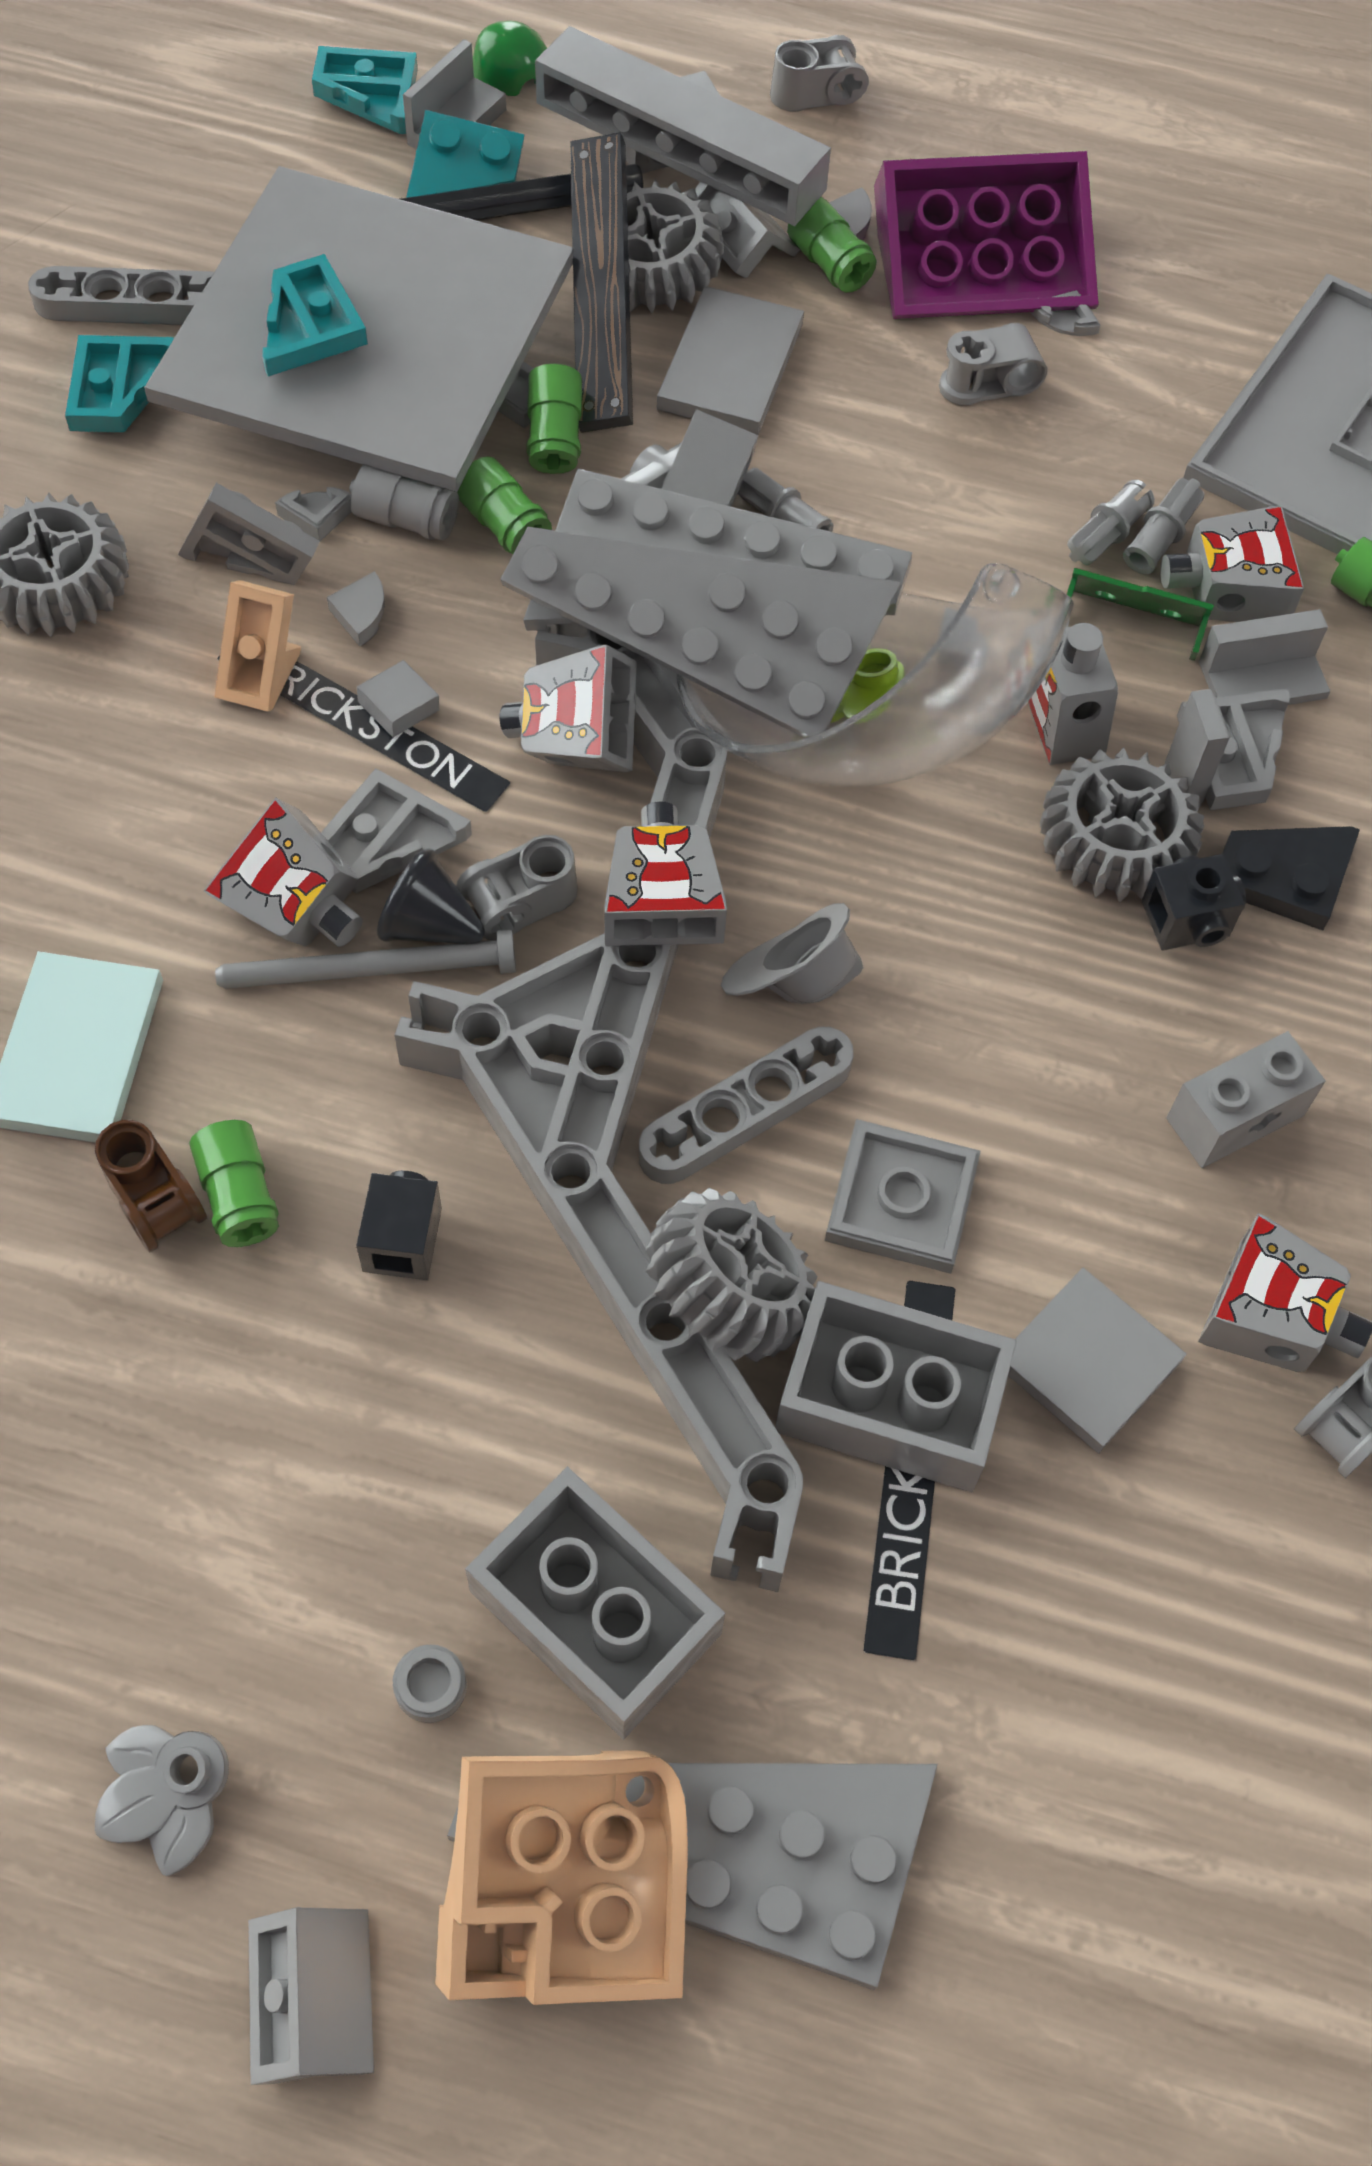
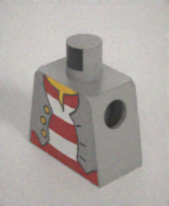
(1239, 566)
(1078, 681)
(577, 710)
(289, 879)
(663, 884)
(1283, 1302)

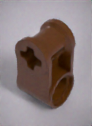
(152, 1191)

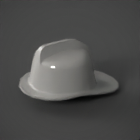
(801, 963)

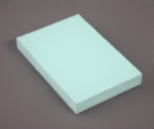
(75, 1045)

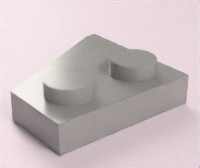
(1249, 758)
(388, 826)

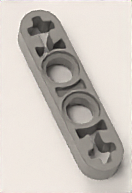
(131, 303)
(741, 1097)

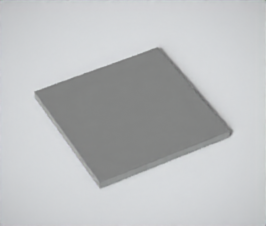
(443, 316)
(1304, 425)

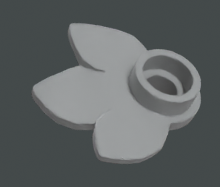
(153, 1798)

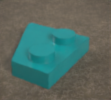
(366, 82)
(462, 155)
(309, 316)
(111, 380)

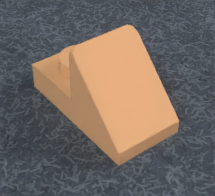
(255, 646)

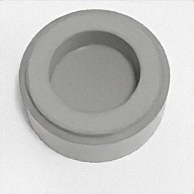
(429, 1683)

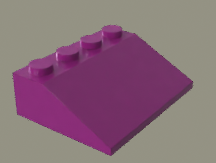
(986, 234)

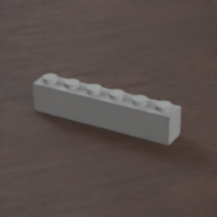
(683, 125)

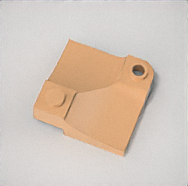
(565, 1881)

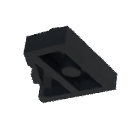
(1292, 869)

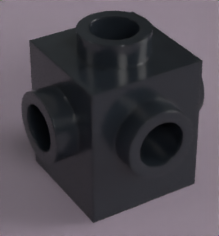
(1193, 901)

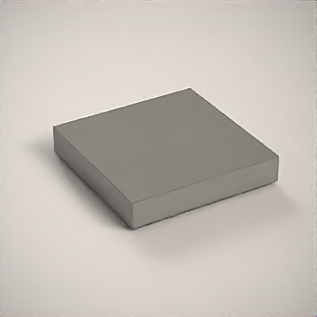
(903, 1196)
(1092, 1359)

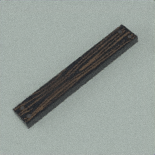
(601, 281)

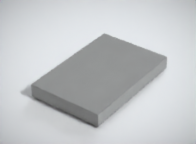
(731, 359)

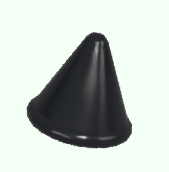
(428, 906)

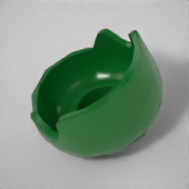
(507, 55)

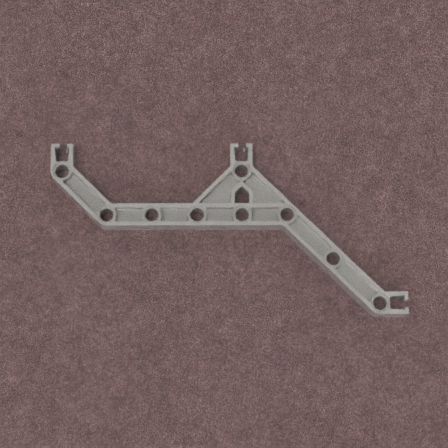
(572, 1122)

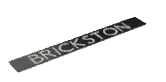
(410, 748)
(903, 1530)

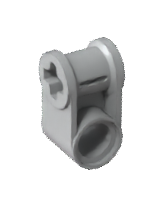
(810, 70)
(995, 361)
(516, 887)
(1344, 1421)

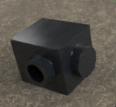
(399, 1225)

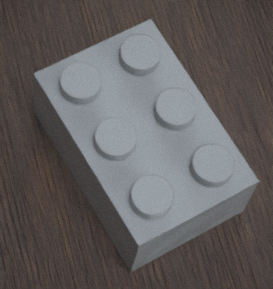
(896, 1386)
(595, 1601)

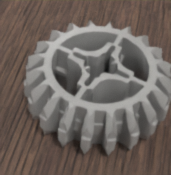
(671, 245)
(85, 558)
(1122, 804)
(731, 1274)

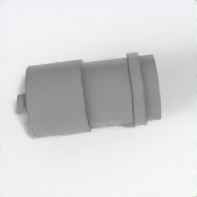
(404, 503)

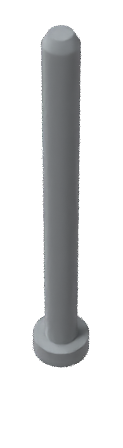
(371, 963)

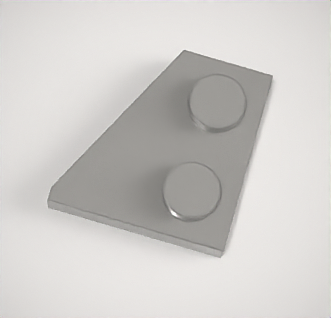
(249, 538)

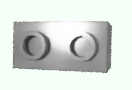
(1245, 1099)

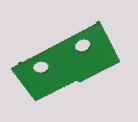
(1144, 599)

